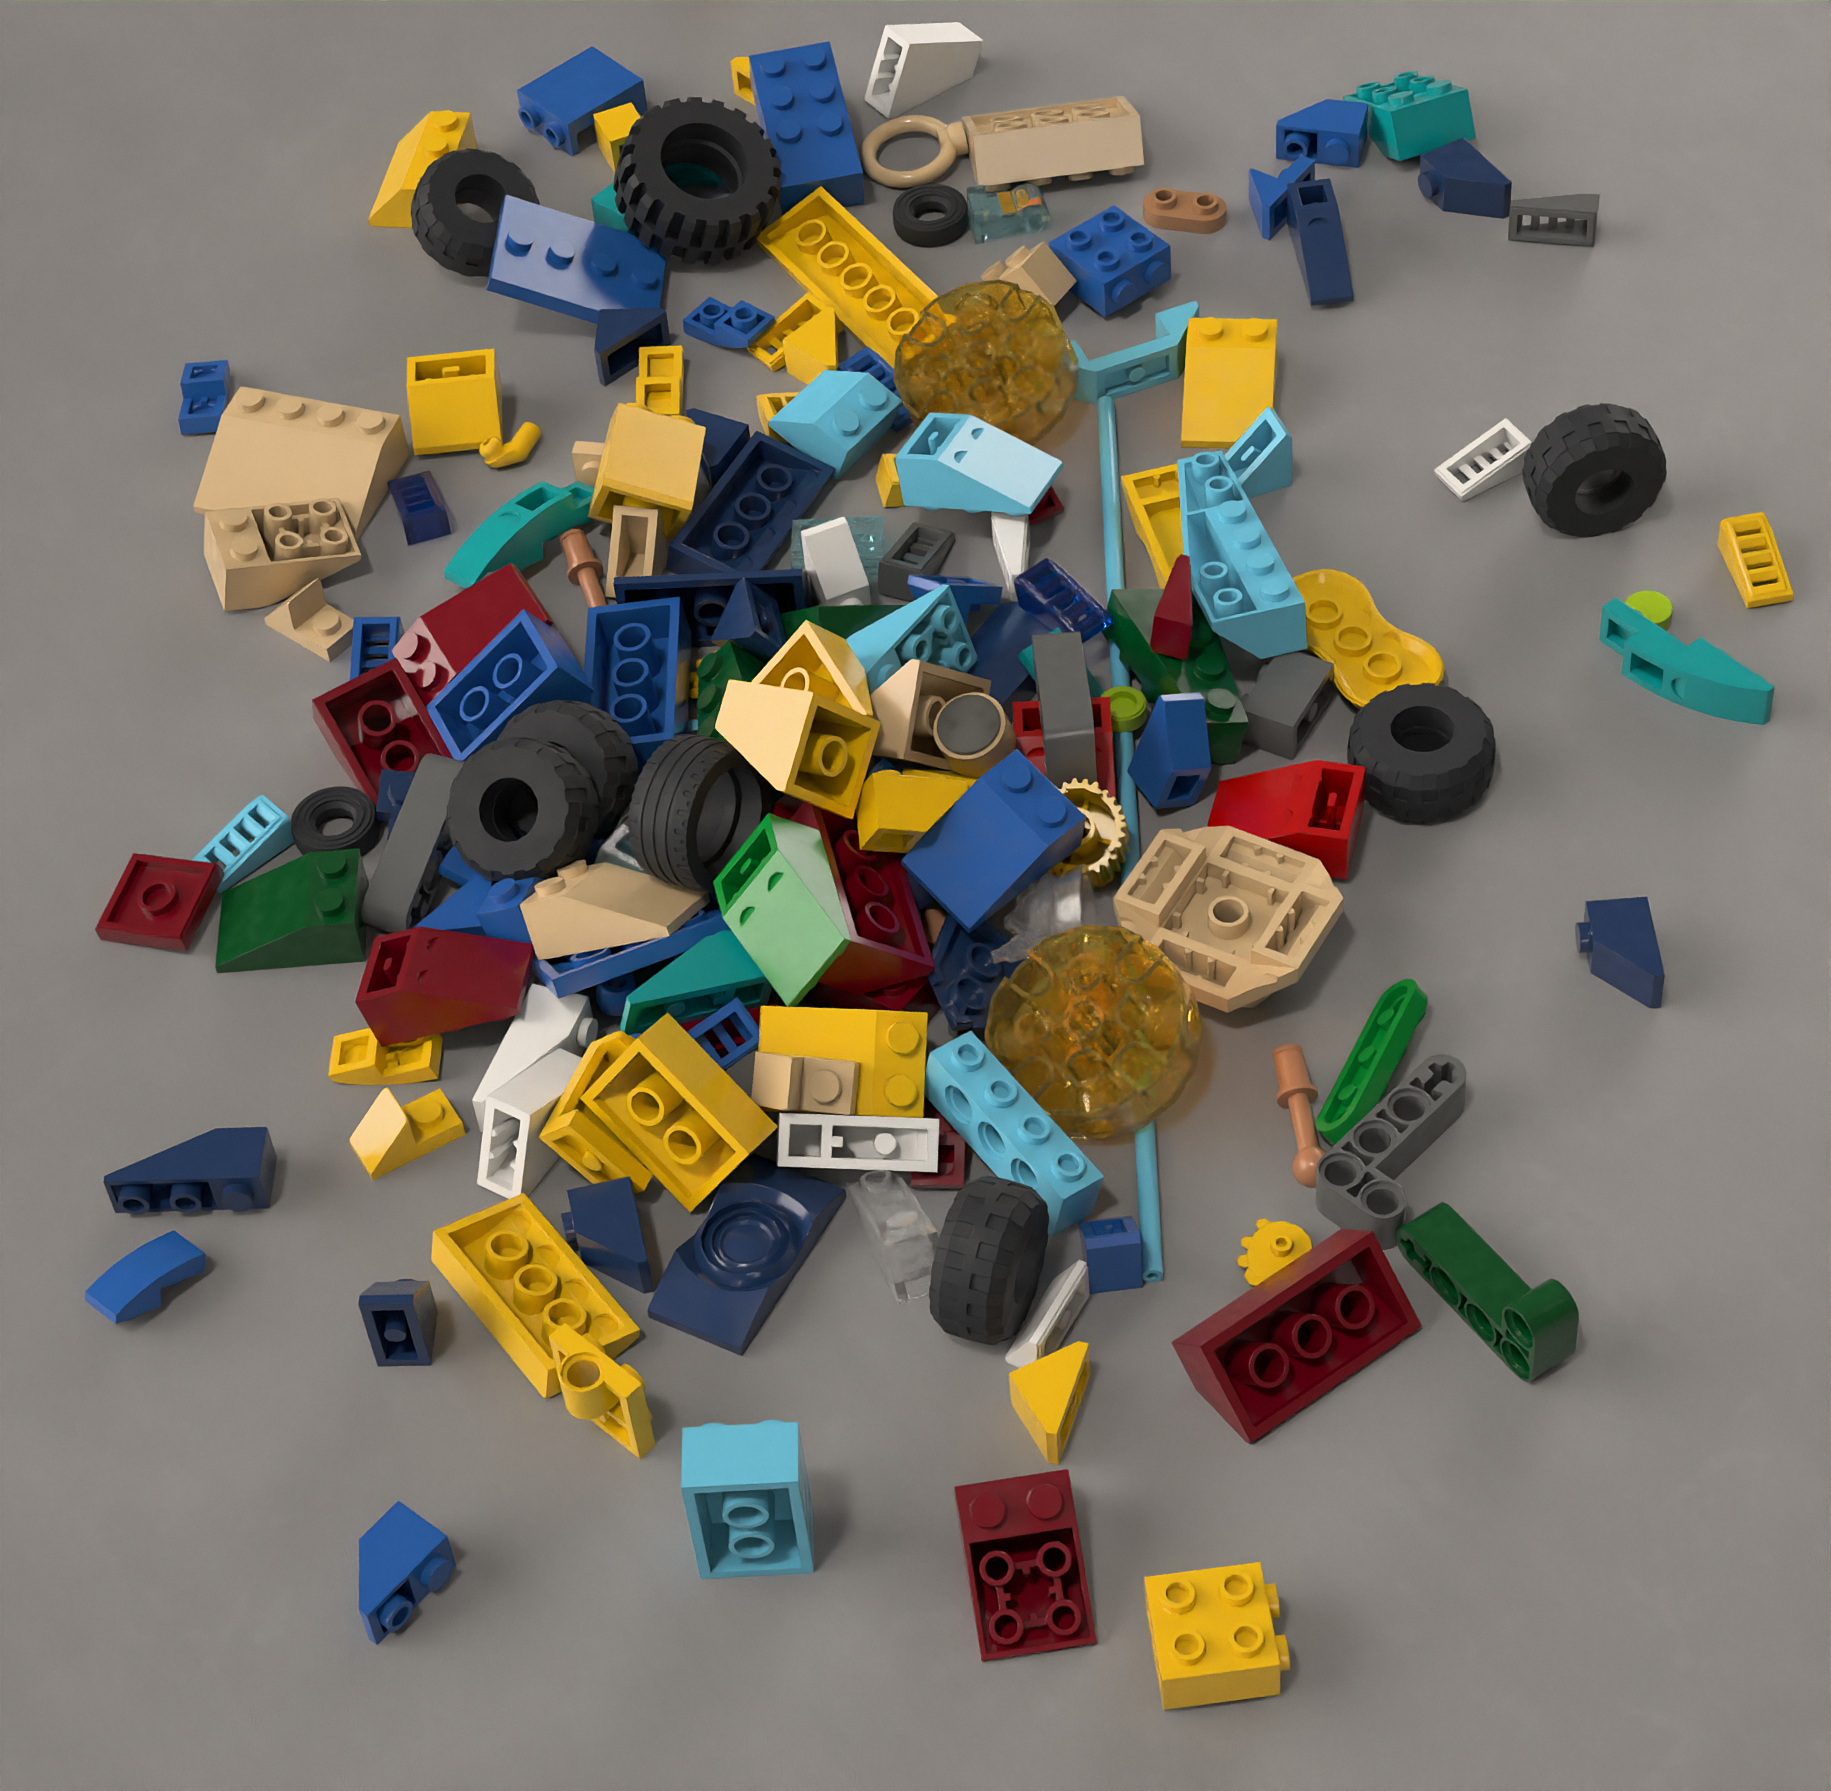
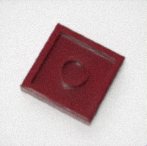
(159, 902)

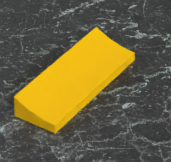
(848, 270)

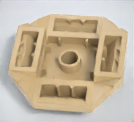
(1229, 911)

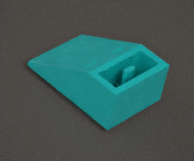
(1415, 114)

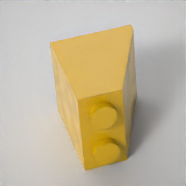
(649, 465)
(800, 742)

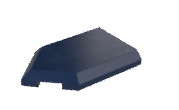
(966, 973)

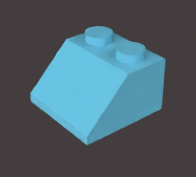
(837, 417)

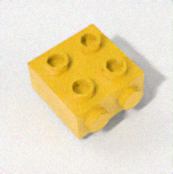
(1215, 1635)

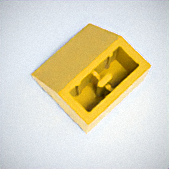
(454, 400)

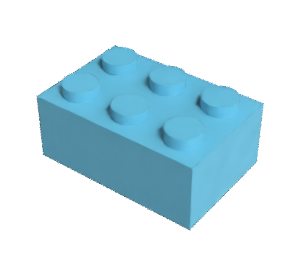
(748, 1499)

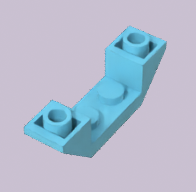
(1139, 365)

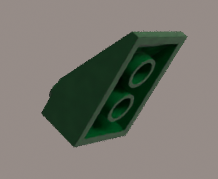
(296, 915)

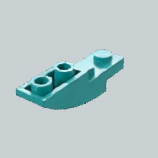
(518, 529)
(1689, 675)

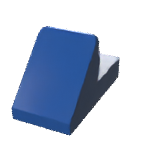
(1269, 194)
(967, 591)

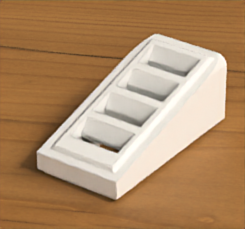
(1488, 445)
(1012, 546)

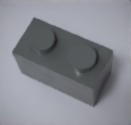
(1287, 702)

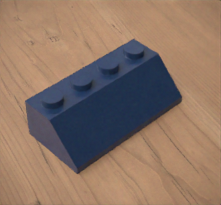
(707, 594)

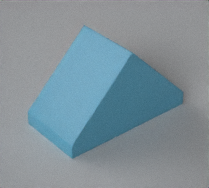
(1262, 456)

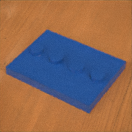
(571, 263)
(583, 970)

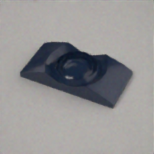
(744, 1253)

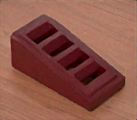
(1173, 614)

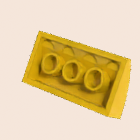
(526, 1285)

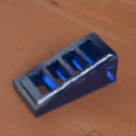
(419, 507)
(1050, 580)

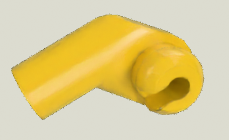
(515, 451)

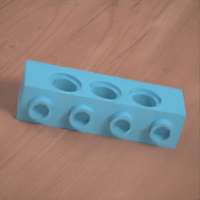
(1011, 1129)

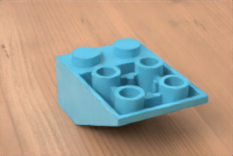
(972, 467)
(922, 630)

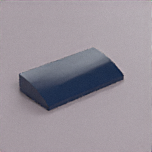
(749, 509)
(997, 647)

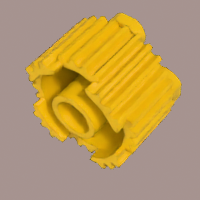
(1105, 829)

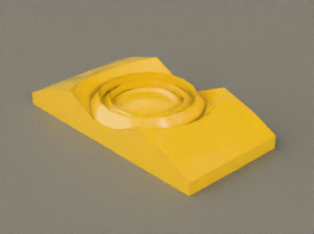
(1156, 515)

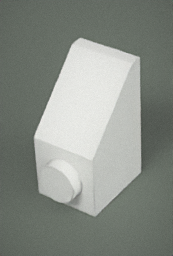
(834, 565)

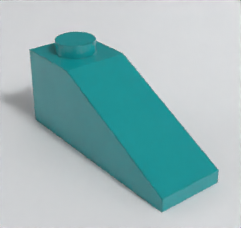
(698, 985)

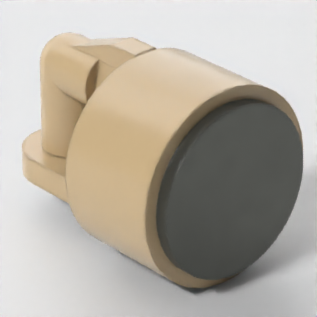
(973, 733)

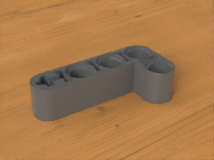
(1064, 708)
(416, 847)
(1360, 1169)

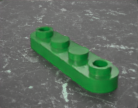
(1373, 1059)

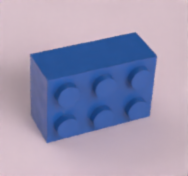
(514, 671)

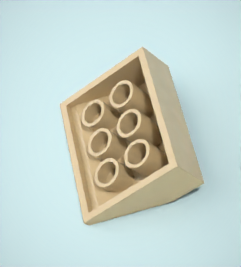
(1054, 142)
(301, 450)

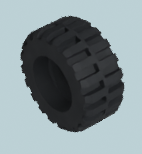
(712, 139)

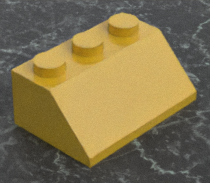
(427, 141)
(678, 1111)

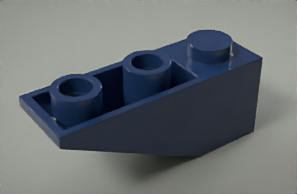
(1319, 241)
(207, 1172)

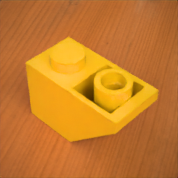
(901, 809)

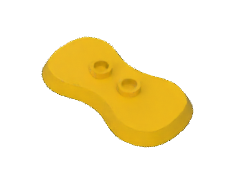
(1360, 643)

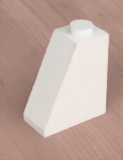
(920, 64)
(515, 1114)

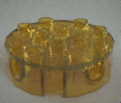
(989, 357)
(1097, 1030)

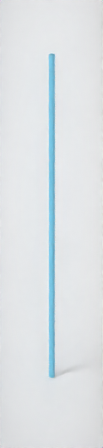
(1126, 797)

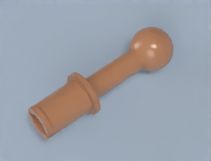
(583, 566)
(1297, 1095)

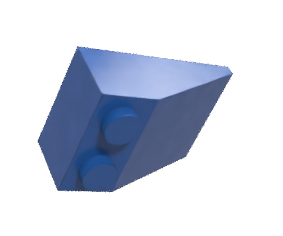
(995, 841)

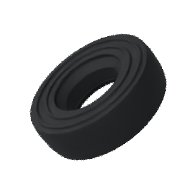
(927, 198)
(331, 803)

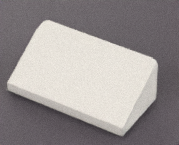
(1051, 1316)

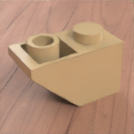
(1034, 271)

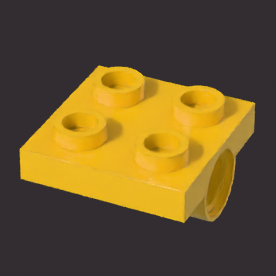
(602, 1390)

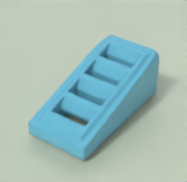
(259, 821)

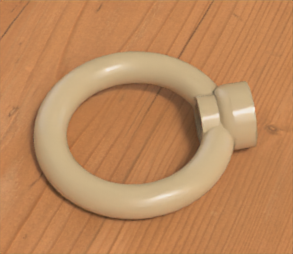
(951, 142)

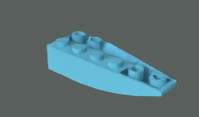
(1234, 562)

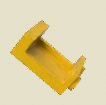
(580, 1135)

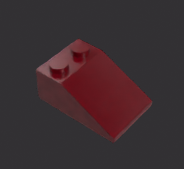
(461, 627)
(377, 726)

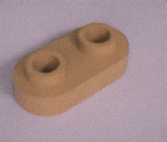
(1184, 211)

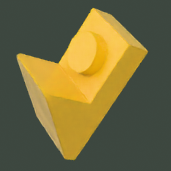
(397, 1134)

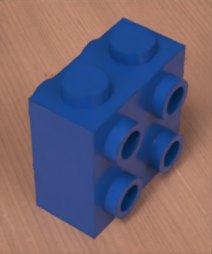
(1113, 260)

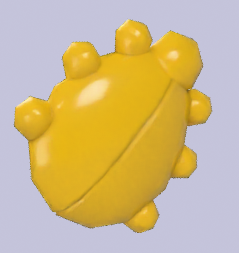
(1272, 1249)

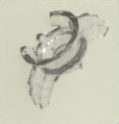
(1048, 909)

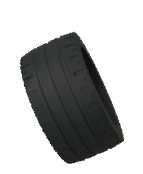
(667, 806)

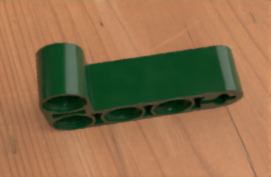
(1518, 1323)

